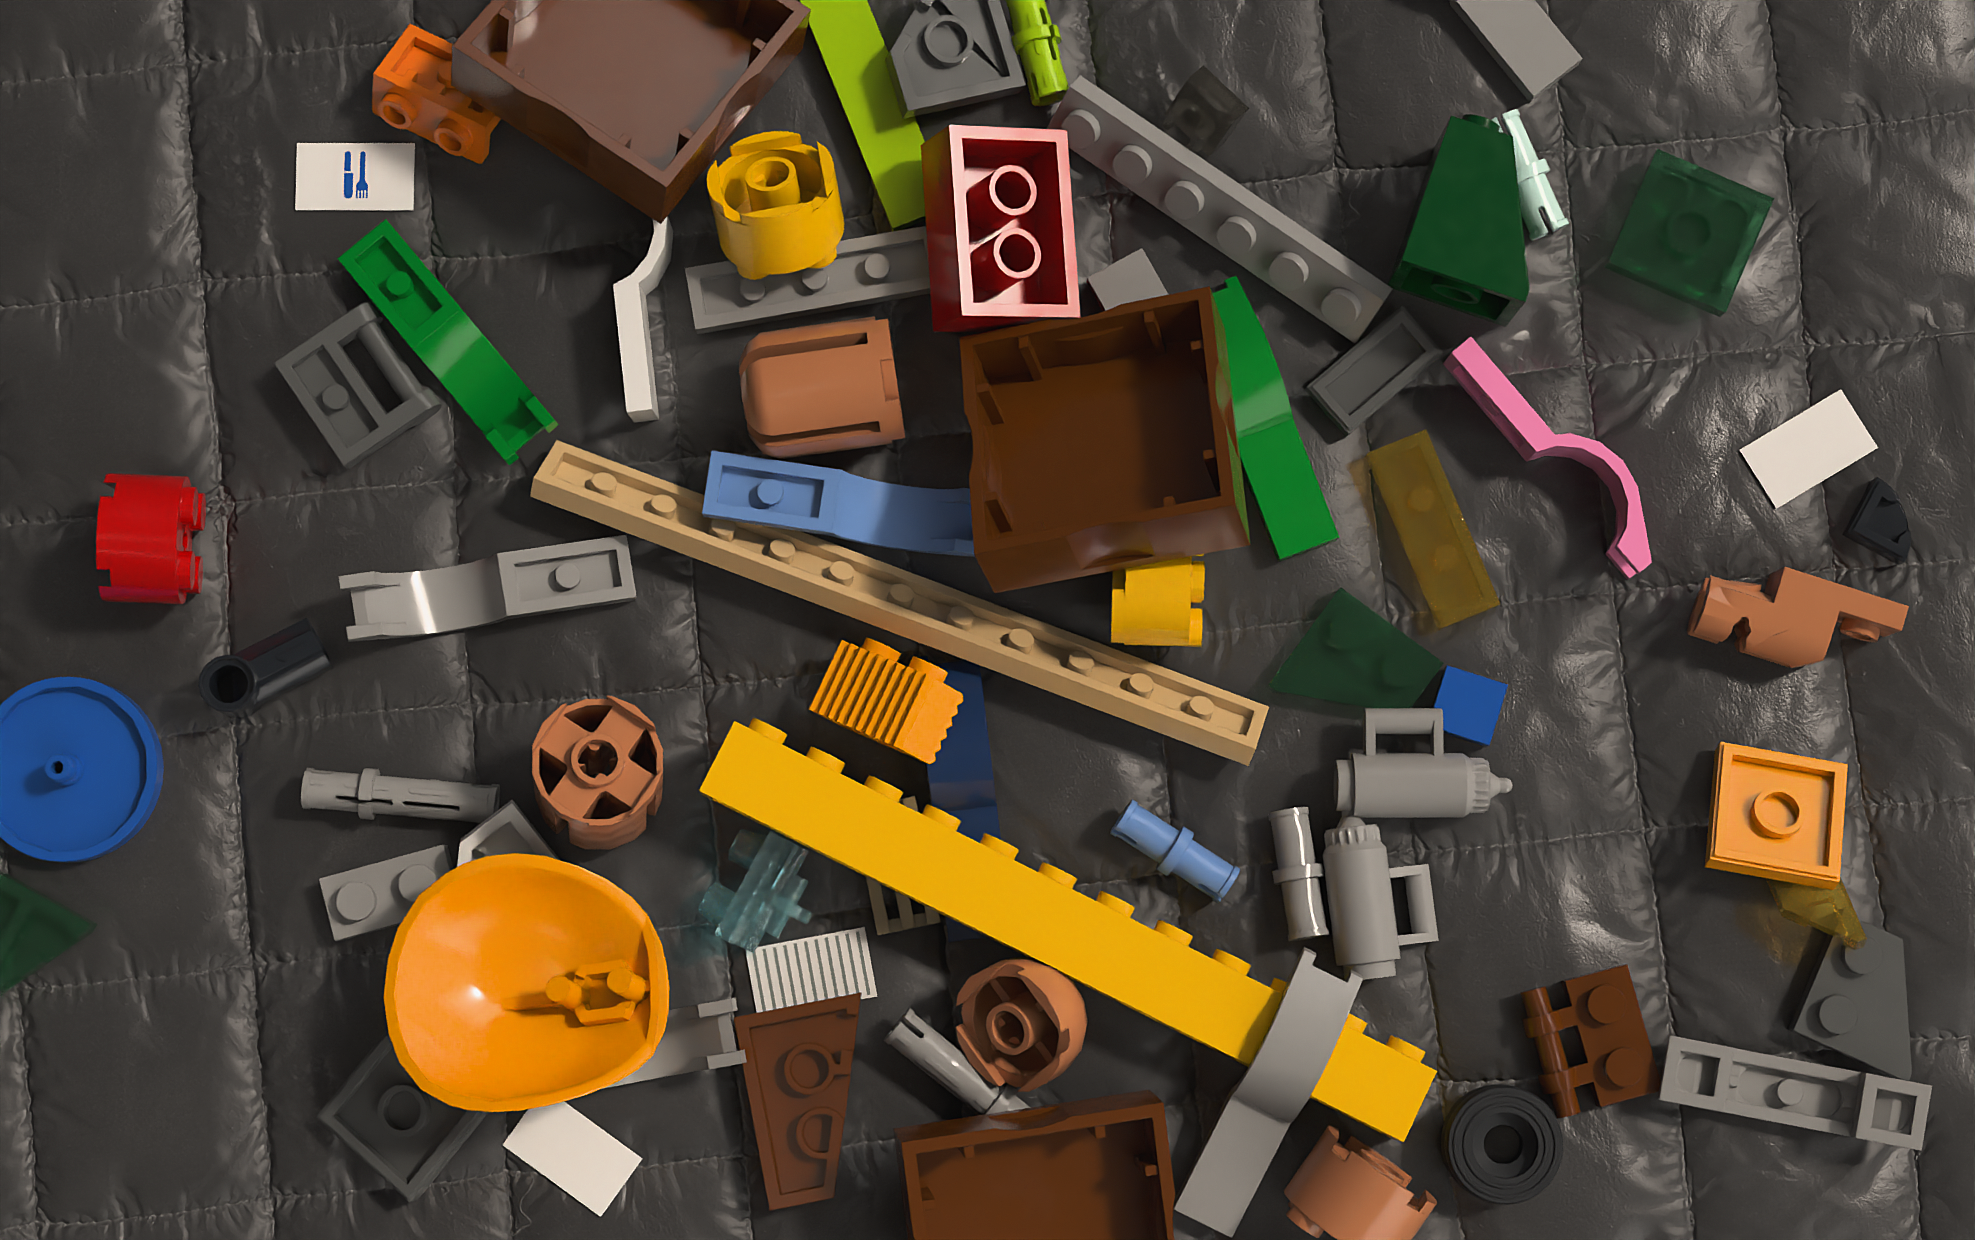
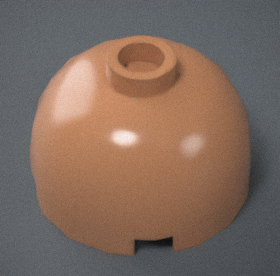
(1021, 1022)

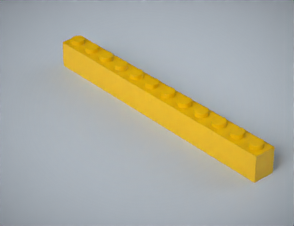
(1047, 918)

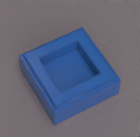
(1469, 704)

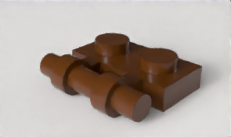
(1609, 1037)

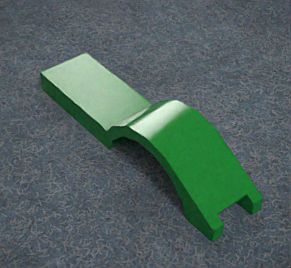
(446, 340)
(1268, 437)

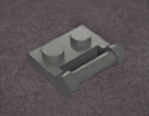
(340, 397)

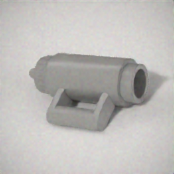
(1412, 783)
(1363, 900)

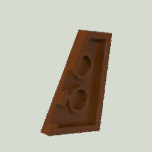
(800, 1093)

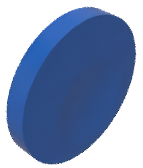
(75, 769)

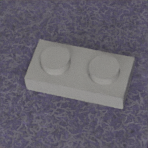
(380, 892)

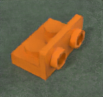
(416, 95)

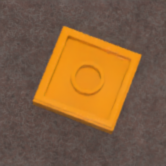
(1776, 816)

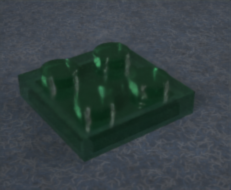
(1689, 233)

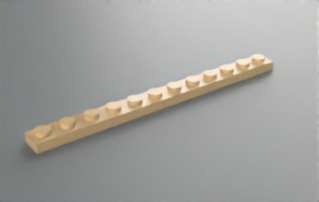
(904, 604)

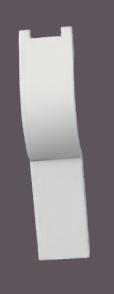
(634, 325)

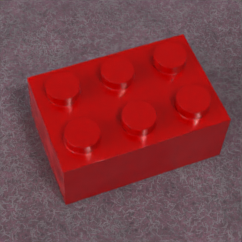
(999, 227)

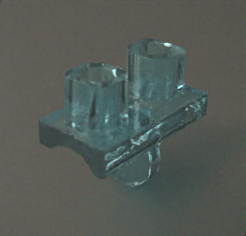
(765, 895)

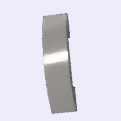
(1795, 1092)

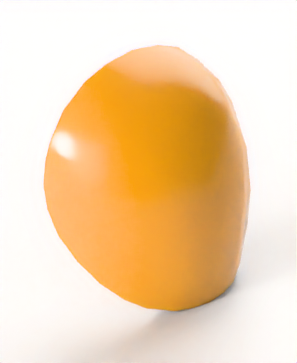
(524, 985)

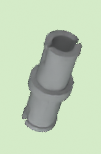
(1298, 874)

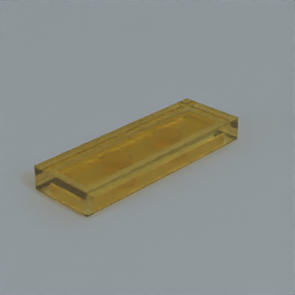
(1432, 529)

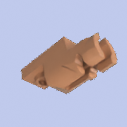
(1792, 617)

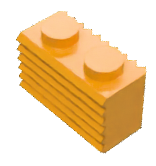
(887, 700)

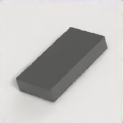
(1374, 371)

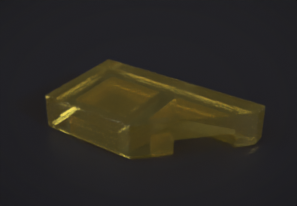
(1820, 908)

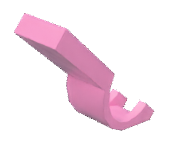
(1534, 439)

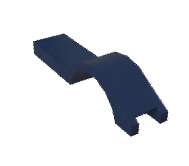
(963, 772)

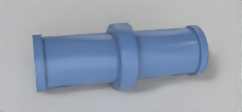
(1175, 851)

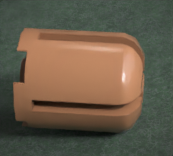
(821, 388)
(582, 742)

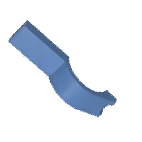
(838, 505)

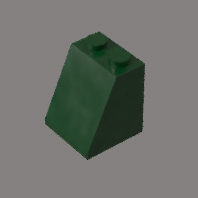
(1467, 226)

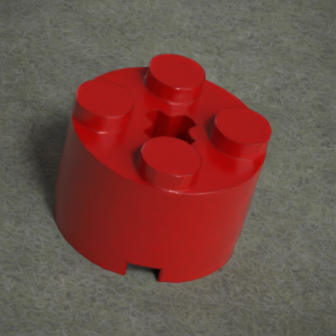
(148, 538)

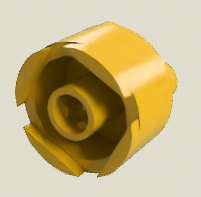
(776, 205)
(1155, 604)

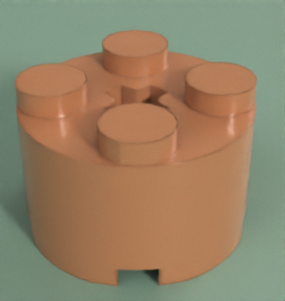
(1354, 1193)

